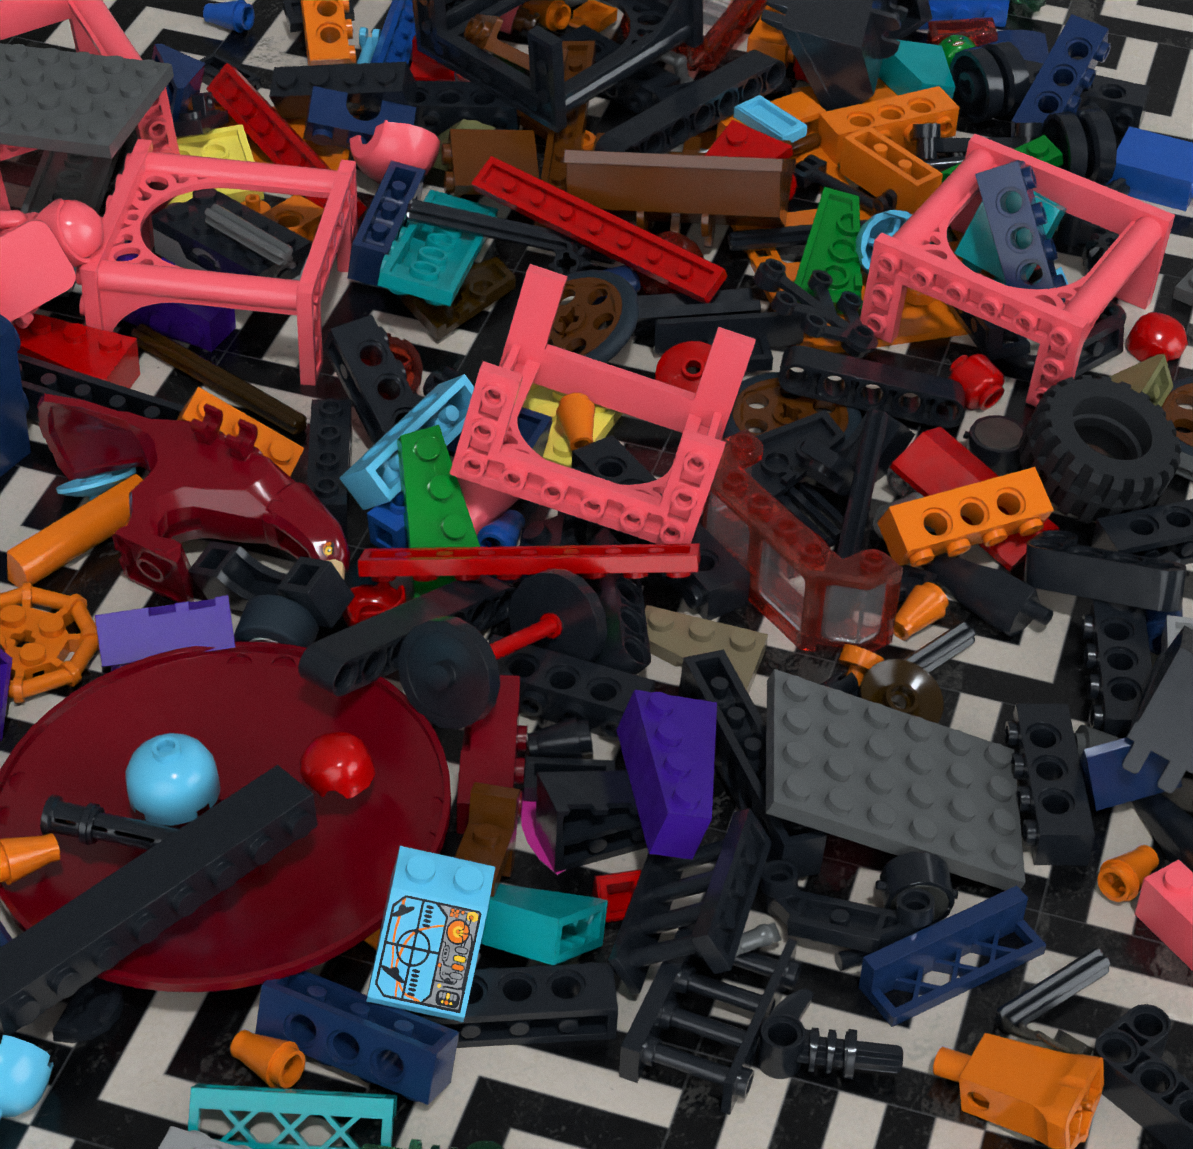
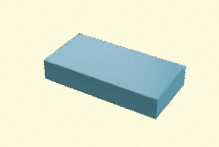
(770, 119)

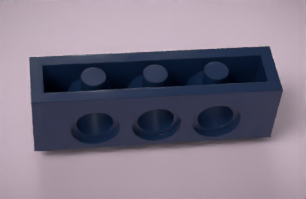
(1078, 39)
(994, 189)
(384, 221)
(359, 1036)

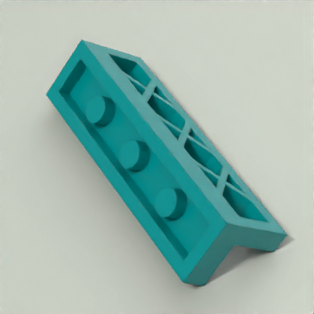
(291, 1102)

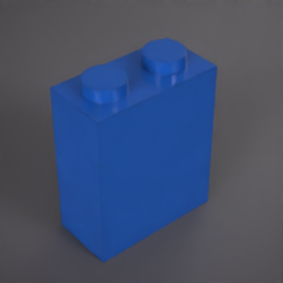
(1156, 168)

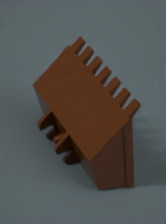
(683, 187)

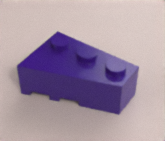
(155, 630)

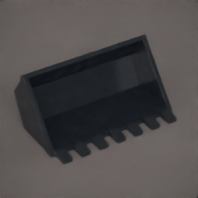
(839, 44)

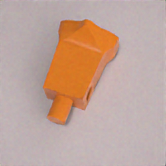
(1027, 1088)

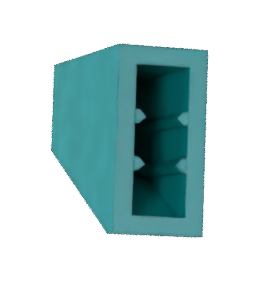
(917, 68)
(544, 923)

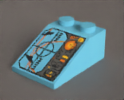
(431, 934)

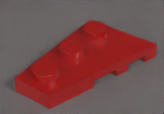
(743, 141)

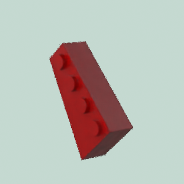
(82, 349)

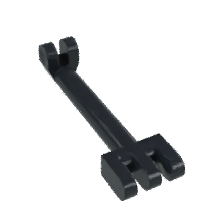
(814, 170)

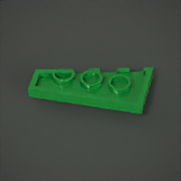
(833, 245)
(432, 499)

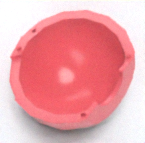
(397, 143)

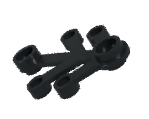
(818, 311)

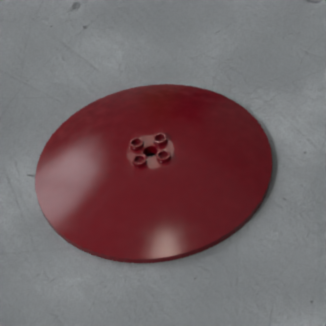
(251, 716)

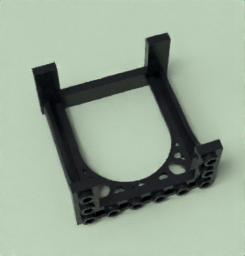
(545, 93)

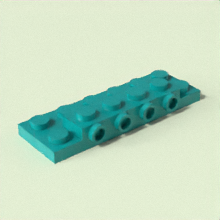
(432, 259)

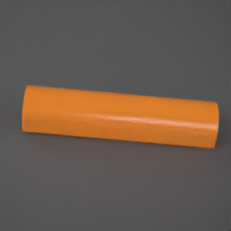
(71, 535)

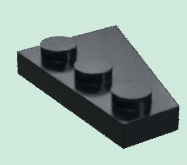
(782, 459)

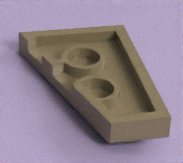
(682, 635)

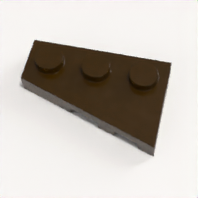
(481, 288)

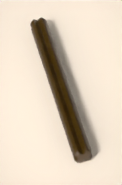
(220, 380)

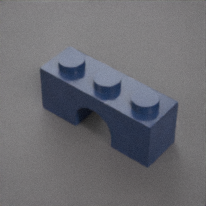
(332, 124)

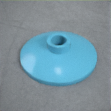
(94, 485)

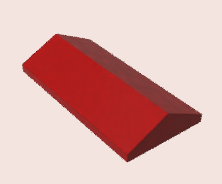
(941, 463)

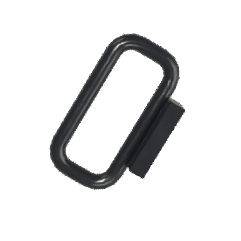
(1102, 343)

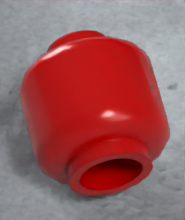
(979, 379)

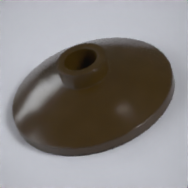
(905, 684)

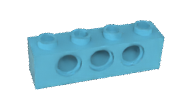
(377, 473)

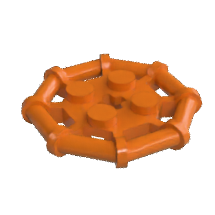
(48, 639)

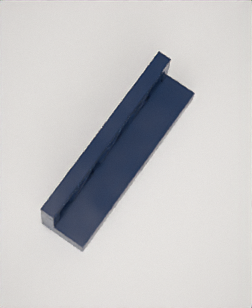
(940, 945)

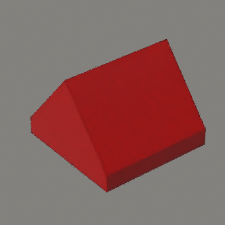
(618, 891)

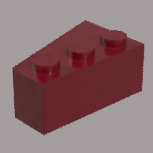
(492, 749)

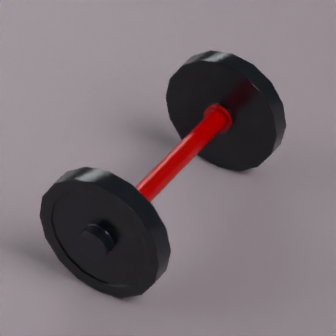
(454, 670)

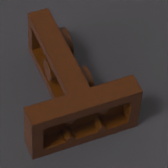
(491, 829)

